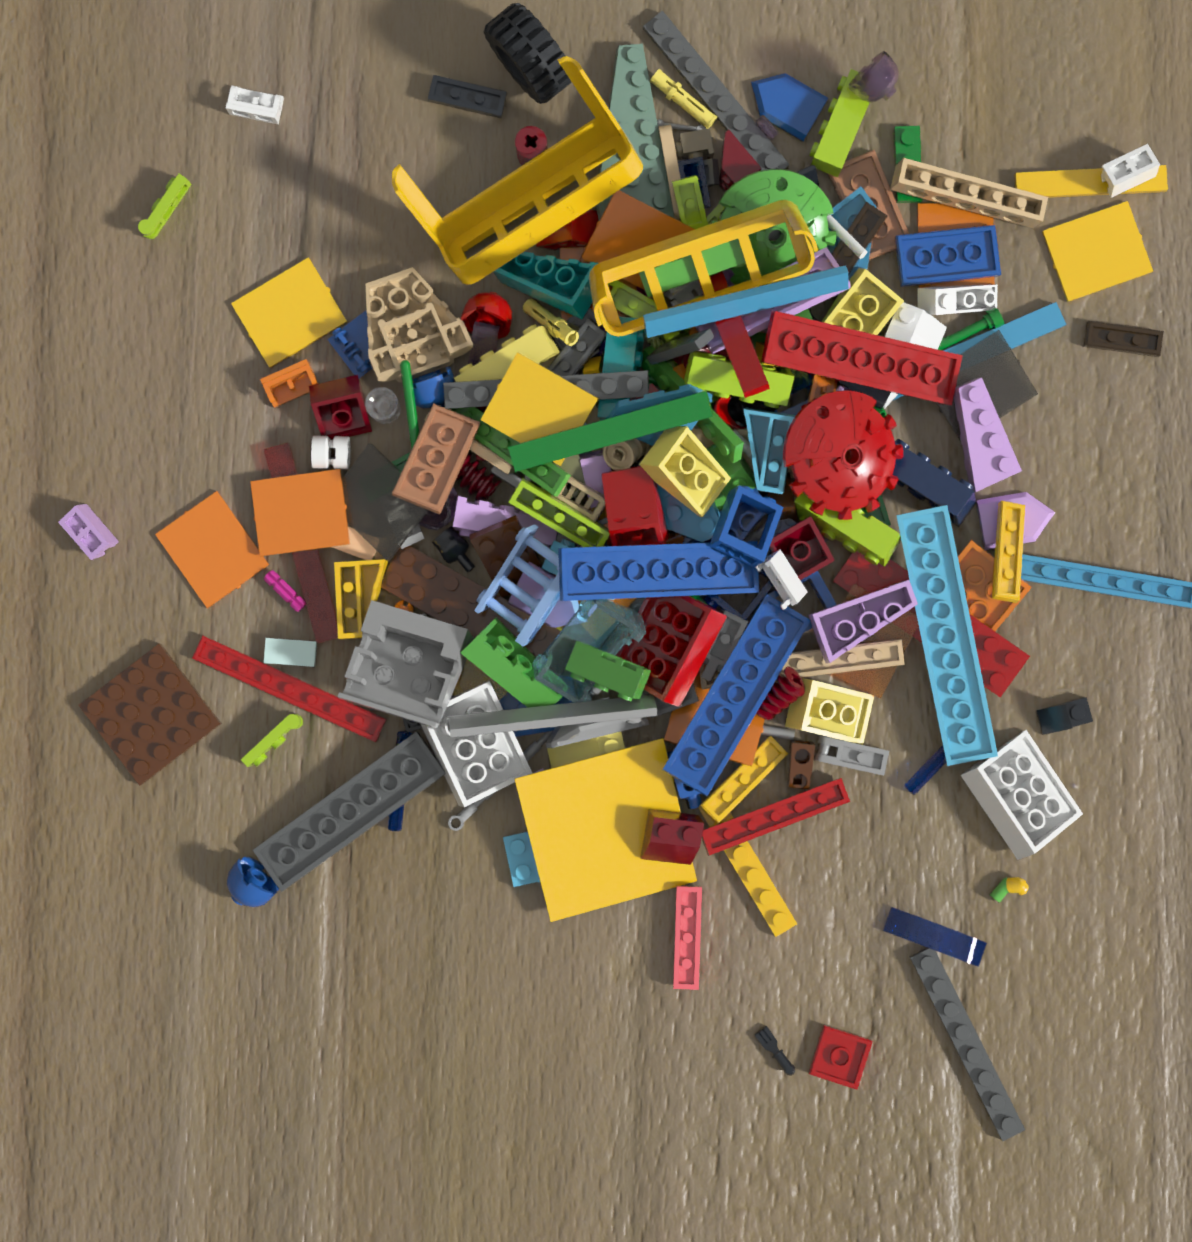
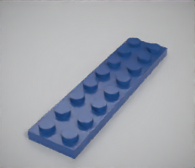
(652, 572)
(736, 695)

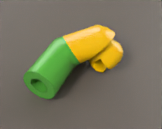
(1009, 885)

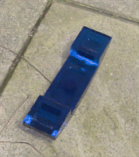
(934, 936)

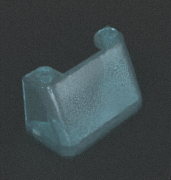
(596, 623)

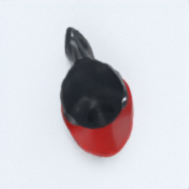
(732, 410)

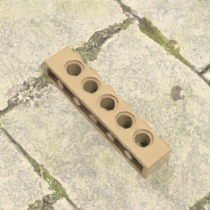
(969, 193)

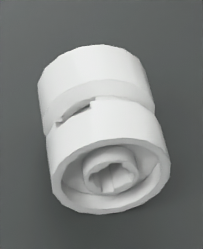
(321, 452)

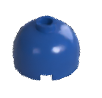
(430, 388)
(250, 884)

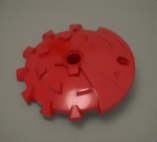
(818, 446)

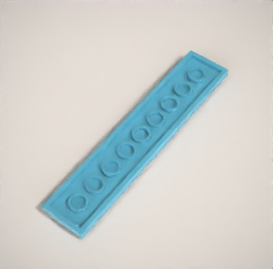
(947, 635)

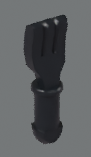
(769, 1042)

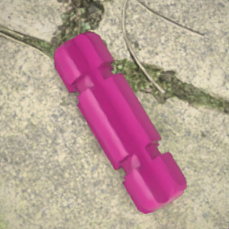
(284, 591)

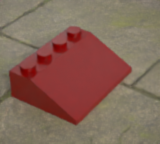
(674, 643)

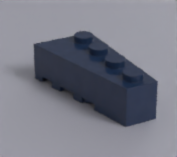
(934, 484)

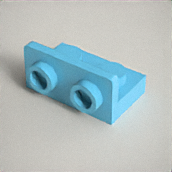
(521, 859)

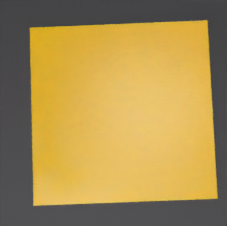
(591, 827)

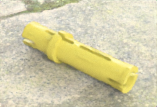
(683, 99)
(565, 333)

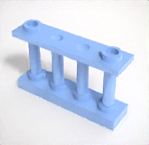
(541, 607)

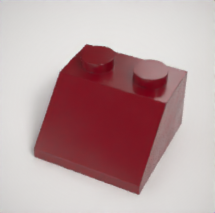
(735, 162)
(340, 407)
(803, 547)
(672, 837)

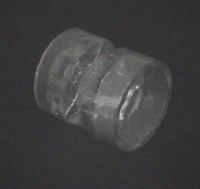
(383, 405)

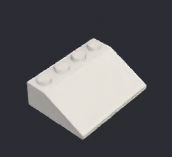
(476, 763)
(1022, 795)

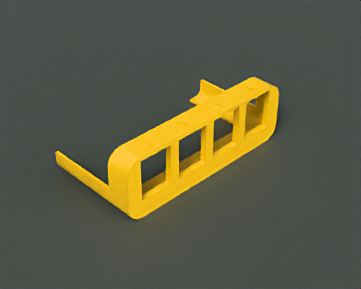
(529, 188)
(692, 244)

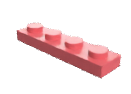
(687, 937)

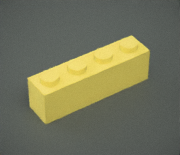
(535, 345)

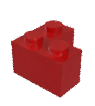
(574, 234)

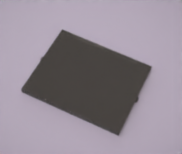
(1001, 374)
(371, 506)

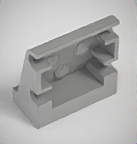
(406, 664)

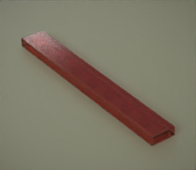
(307, 562)

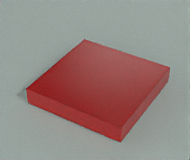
(840, 1057)

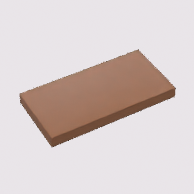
(868, 173)
(436, 458)

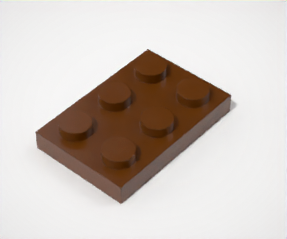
(496, 543)

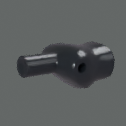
(453, 548)

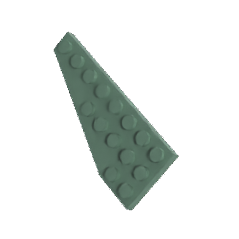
(635, 112)

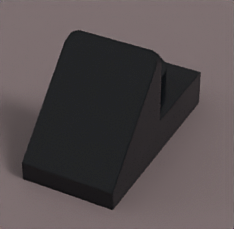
(1064, 716)

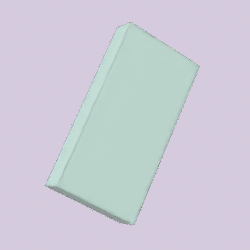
(290, 652)

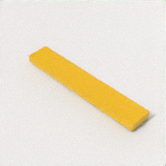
(1081, 183)

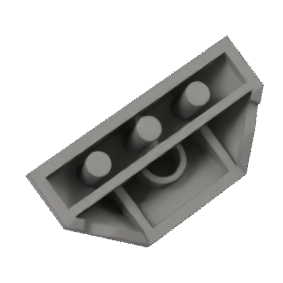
(575, 733)

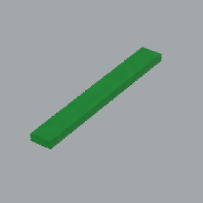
(611, 431)

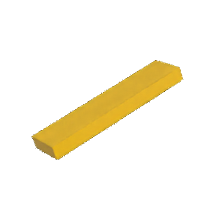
(1008, 551)
(742, 781)

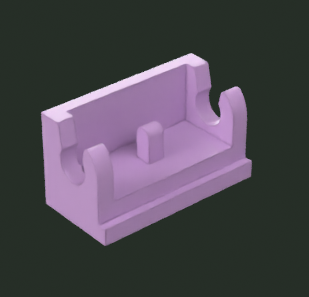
(593, 466)
(88, 531)

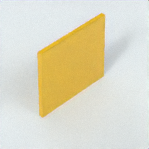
(1097, 251)
(289, 312)
(536, 403)

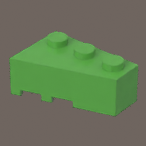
(607, 671)

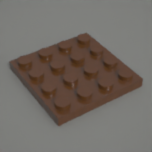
(150, 714)

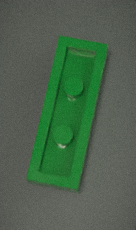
(907, 145)

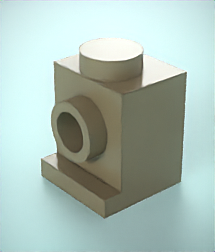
(695, 144)

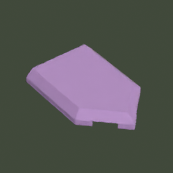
(1036, 517)
(562, 611)

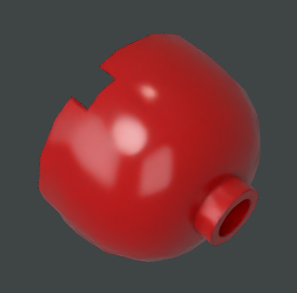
(488, 309)

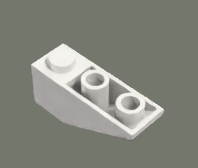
(957, 299)

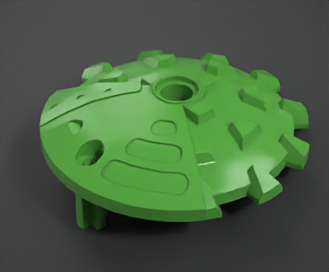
(768, 187)

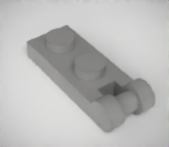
(853, 755)

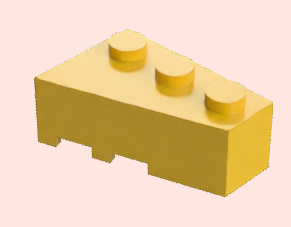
(355, 588)

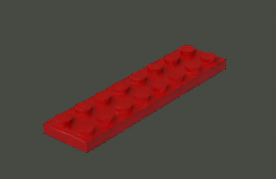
(861, 358)
(997, 656)

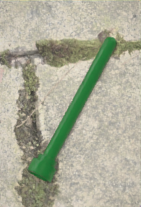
(992, 319)
(409, 401)

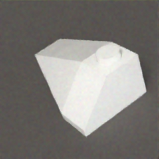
(915, 327)

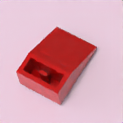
(633, 508)

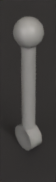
(681, 127)

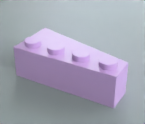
(983, 438)
(481, 514)
(852, 621)

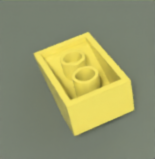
(865, 305)
(685, 469)
(831, 712)
(585, 749)

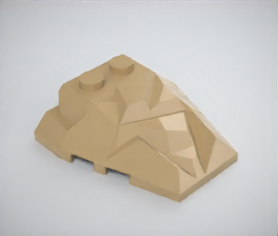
(412, 326)

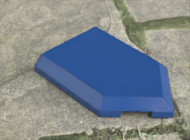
(788, 103)

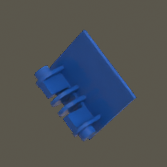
(353, 345)

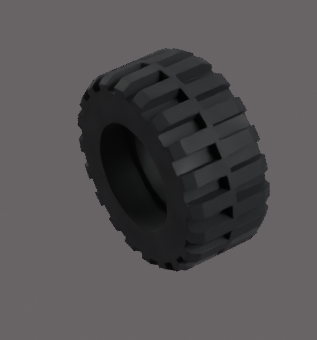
(527, 52)

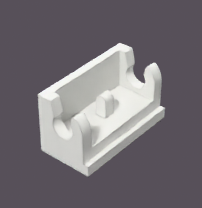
(254, 105)
(1130, 170)
(783, 578)

